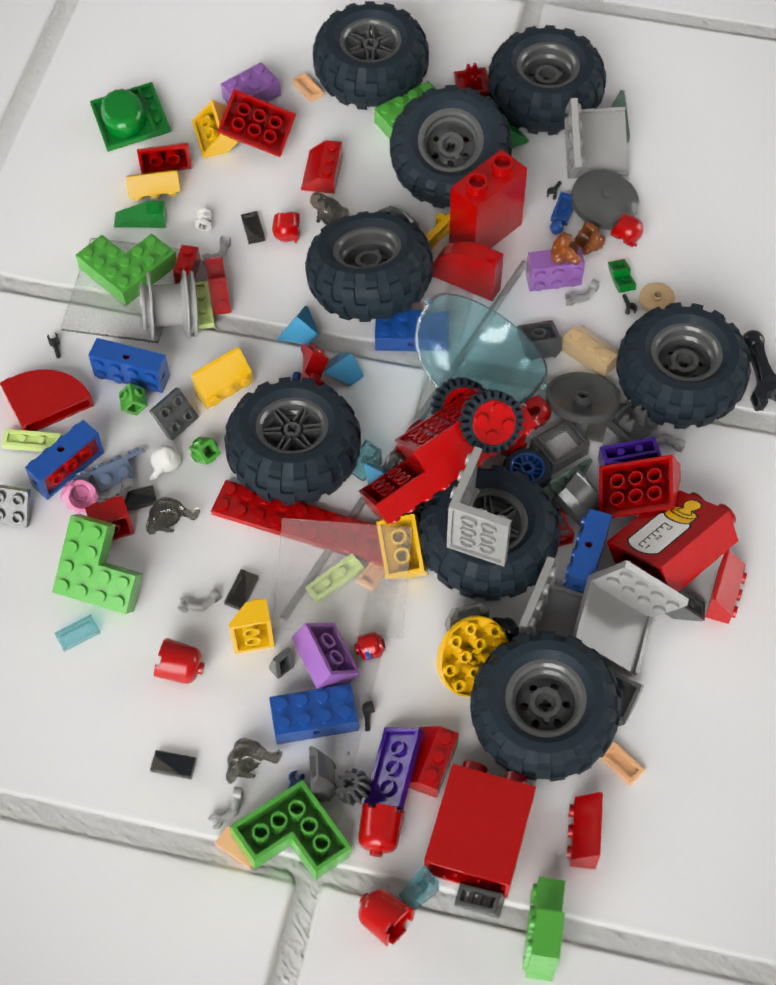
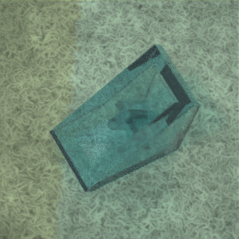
(369, 454)
(420, 888)

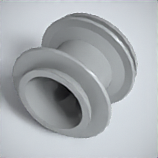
(169, 305)

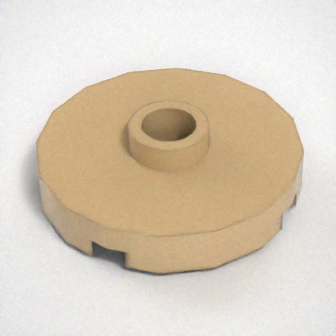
(656, 295)

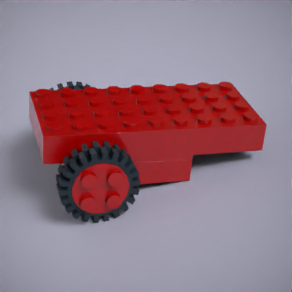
(437, 447)

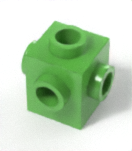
(133, 399)
(209, 452)

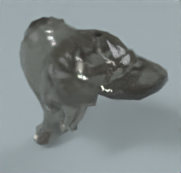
(328, 208)
(166, 514)
(246, 757)

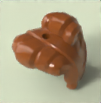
(589, 238)
(565, 250)

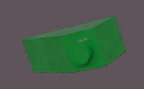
(143, 215)

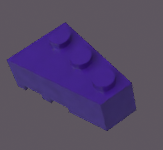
(628, 451)

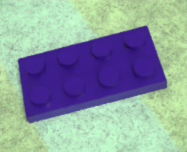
(394, 766)

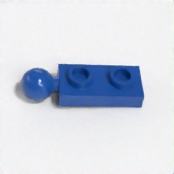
(561, 213)

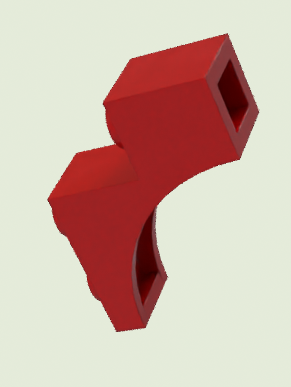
(217, 285)
(313, 362)

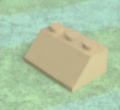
(590, 350)

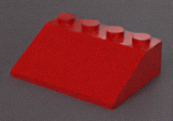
(256, 123)
(639, 486)

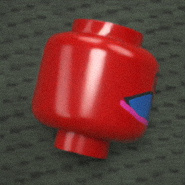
(370, 646)

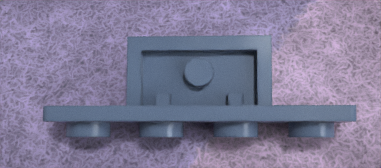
(112, 473)

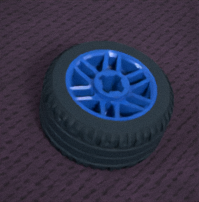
(530, 463)

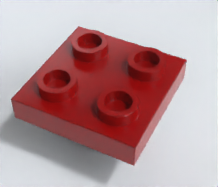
(473, 78)

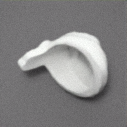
(164, 460)

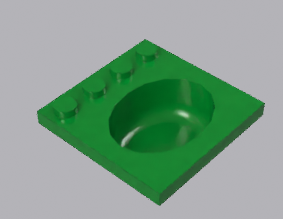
(129, 116)

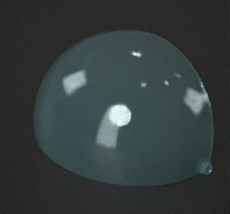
(477, 343)

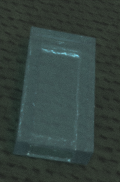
(77, 633)

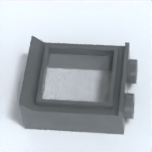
(561, 445)

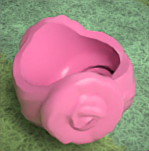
(79, 495)

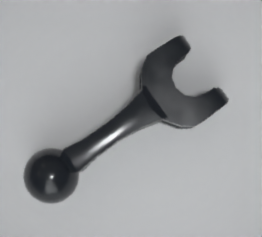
(764, 374)

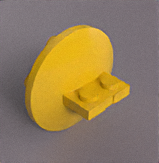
(465, 649)

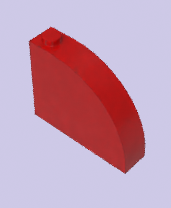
(470, 268)
(45, 397)

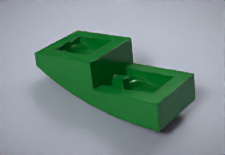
(621, 275)

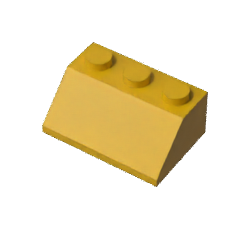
(206, 128)
(153, 184)
(222, 378)
(417, 564)
(251, 627)

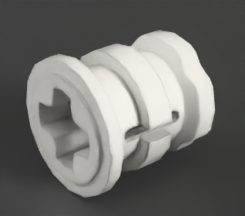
(203, 220)

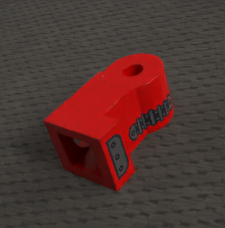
(565, 530)

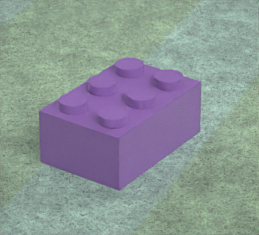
(255, 81)
(545, 274)
(325, 654)

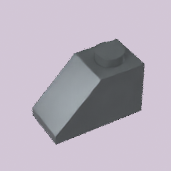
(693, 611)

